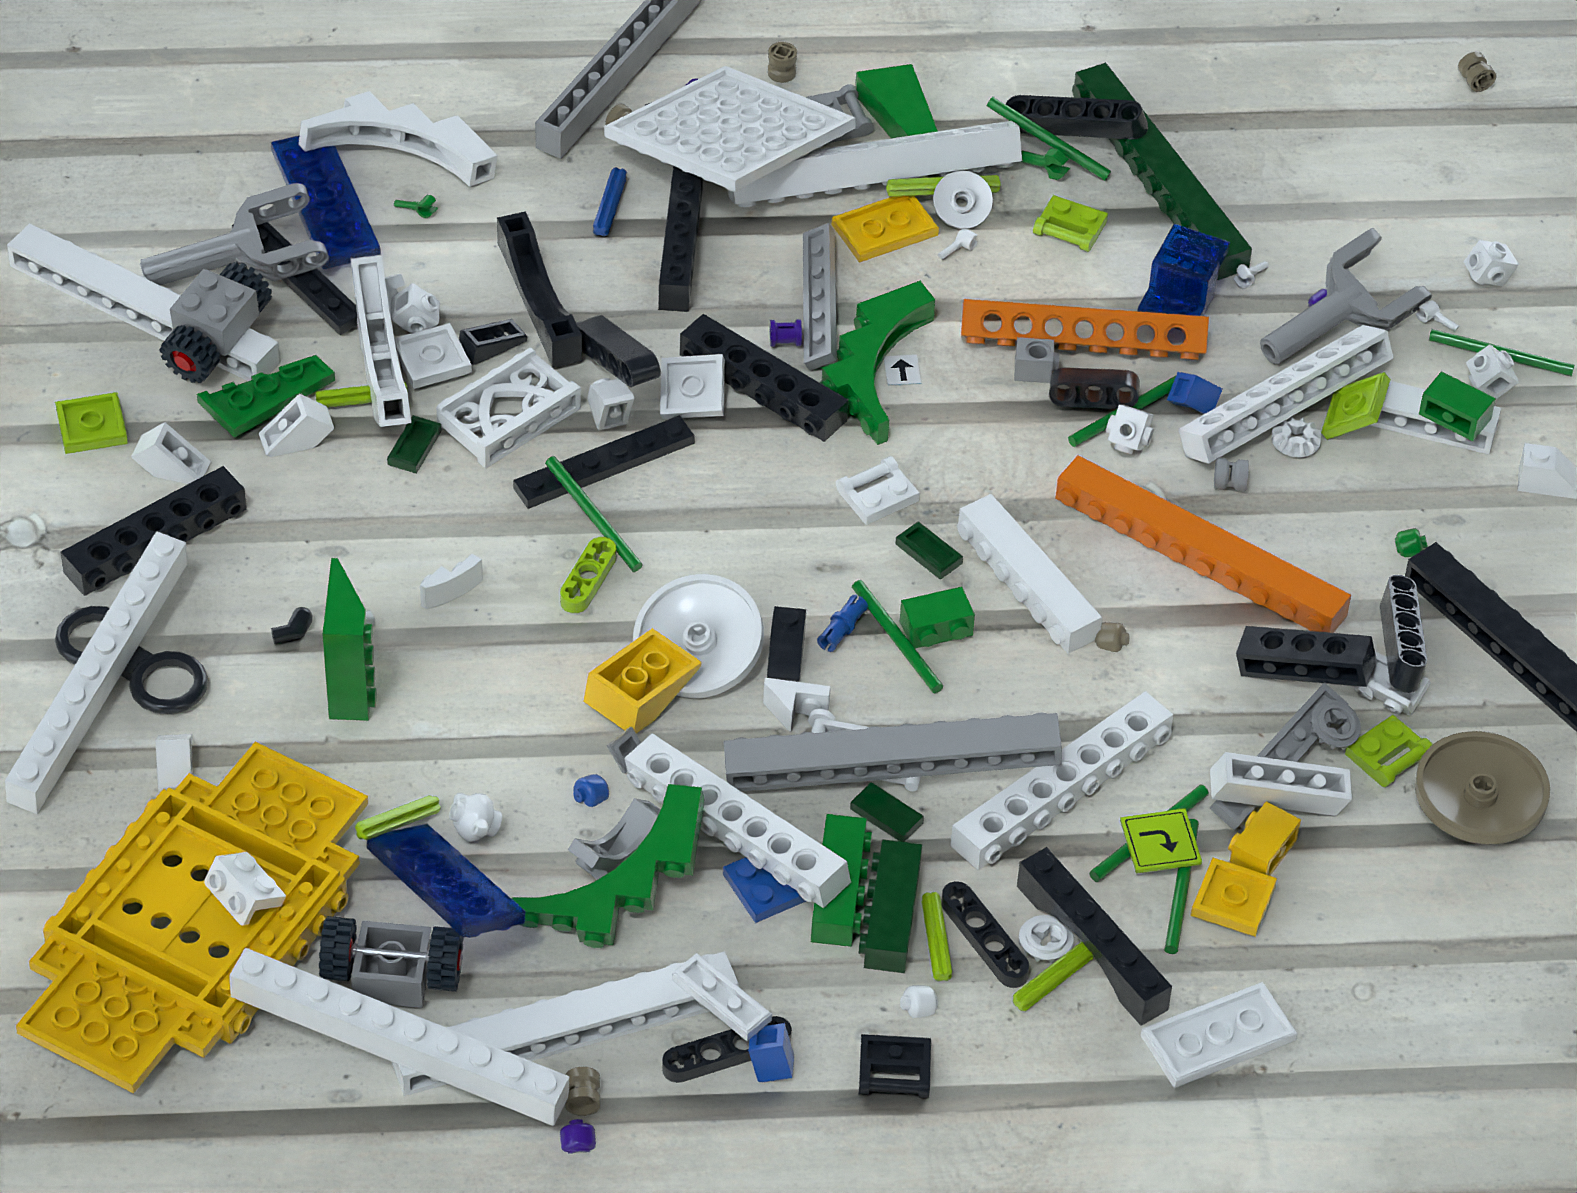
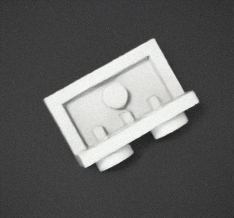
(1393, 699)
(242, 886)

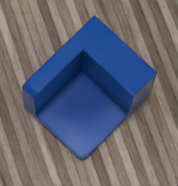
(1194, 392)
(772, 1053)

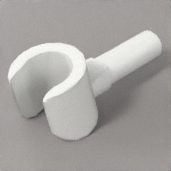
(964, 238)
(1246, 275)
(1431, 310)

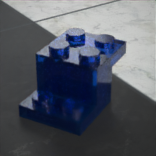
(1184, 273)

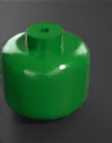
(1410, 542)

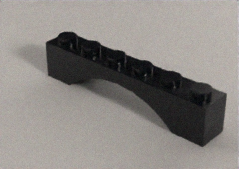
(552, 322)
(1133, 977)

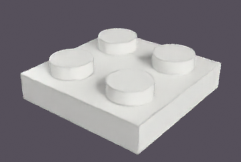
(432, 356)
(692, 386)

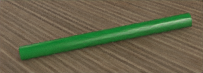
(1048, 138)
(1516, 355)
(1101, 424)
(593, 513)
(898, 637)
(1123, 853)
(1179, 902)

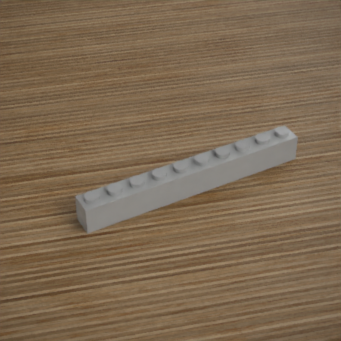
(608, 73)
(893, 752)

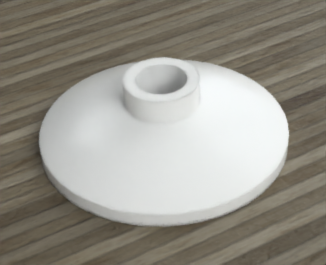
(964, 186)

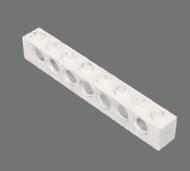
(1285, 393)
(1054, 789)
(742, 823)

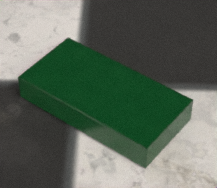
(414, 444)
(929, 550)
(886, 812)

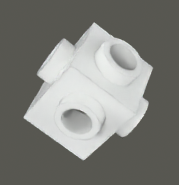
(1491, 263)
(415, 309)
(1492, 371)
(1140, 424)

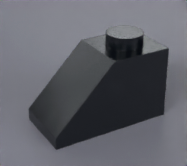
(786, 643)

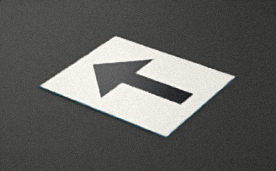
(902, 369)

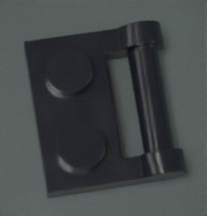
(895, 1055)

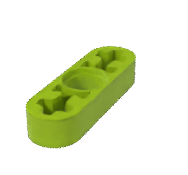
(588, 587)

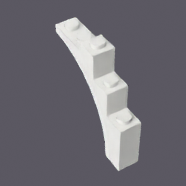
(406, 128)
(377, 343)

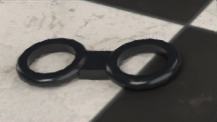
(139, 665)

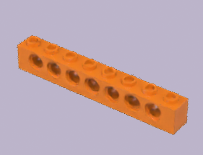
(1193, 327)

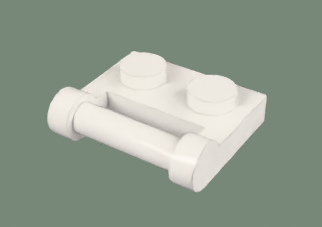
(881, 498)

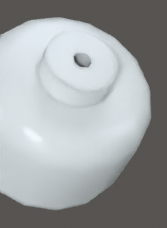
(919, 1001)

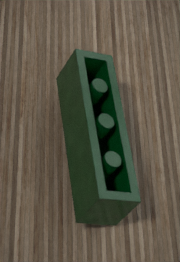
(892, 906)

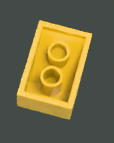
(640, 680)

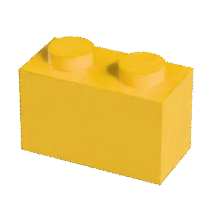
(1265, 839)

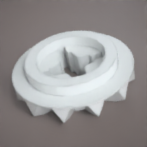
(1296, 445)
(1036, 929)

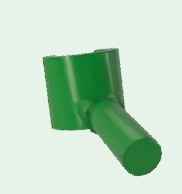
(423, 207)

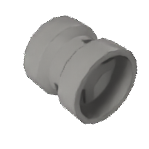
(1238, 474)

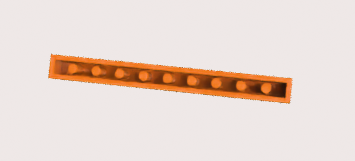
(1202, 546)

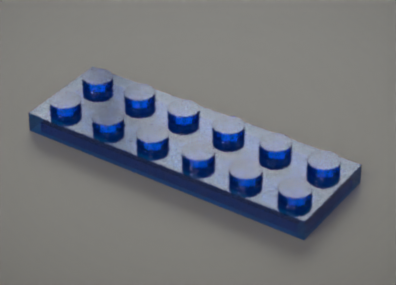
(334, 209)
(446, 880)

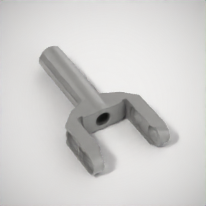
(243, 244)
(1344, 301)

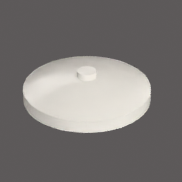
(712, 623)

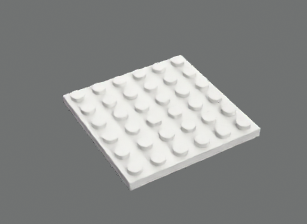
(730, 128)

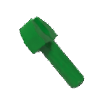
(1052, 162)

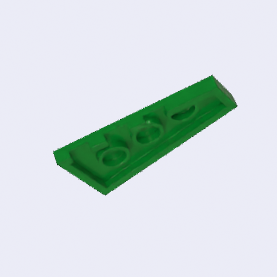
(252, 402)

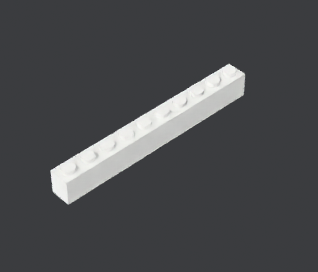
(887, 159)
(124, 294)
(95, 673)
(579, 1018)
(399, 1036)

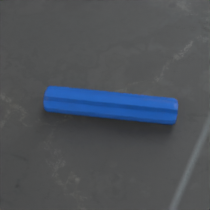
(609, 202)

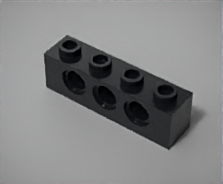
(1306, 656)

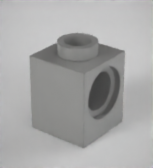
(1035, 360)

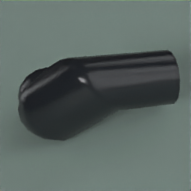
(296, 627)

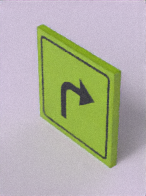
(1160, 840)

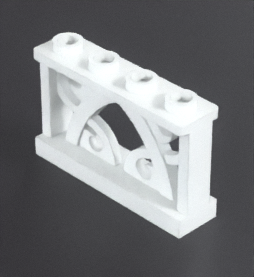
(517, 430)

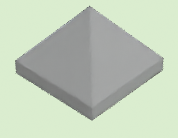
(622, 746)

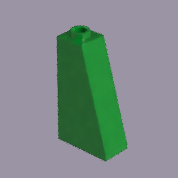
(895, 100)

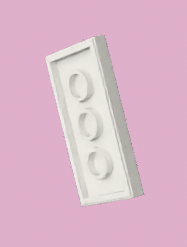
(1218, 1034)

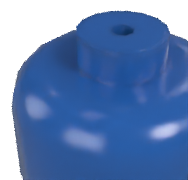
(591, 790)

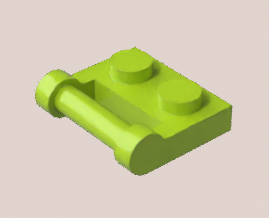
(1071, 222)
(1384, 743)

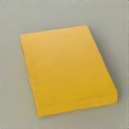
(884, 226)

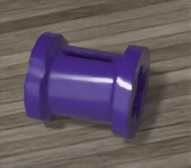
(785, 332)

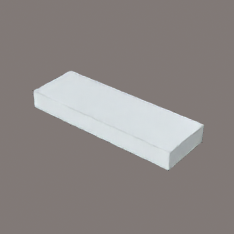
(721, 997)

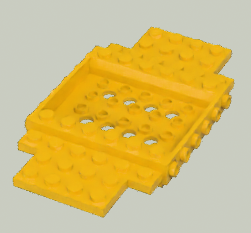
(138, 989)

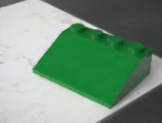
(347, 650)

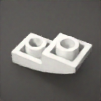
(446, 585)

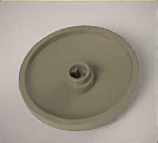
(1482, 787)

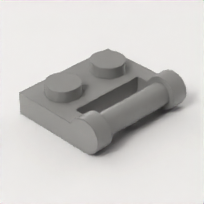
(847, 95)

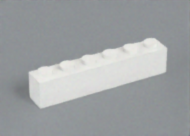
(1029, 573)

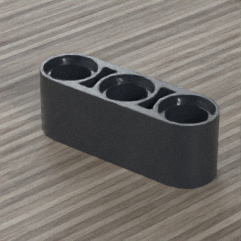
(1106, 379)

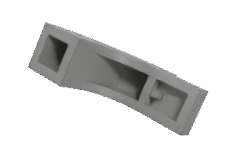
(610, 851)

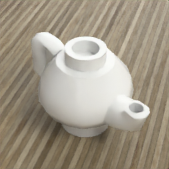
(474, 816)

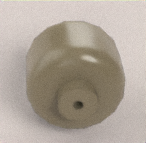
(1112, 637)

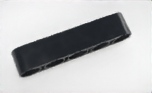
(1083, 116)
(618, 351)
(1403, 633)

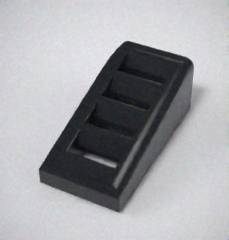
(481, 343)

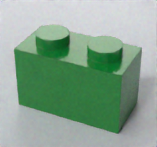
(1457, 406)
(937, 617)

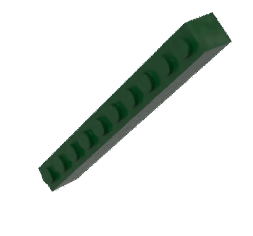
(1166, 173)

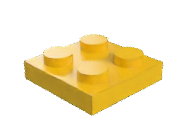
(1233, 896)

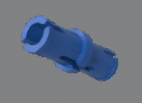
(842, 623)

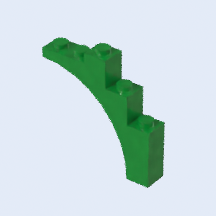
(879, 327)
(633, 884)

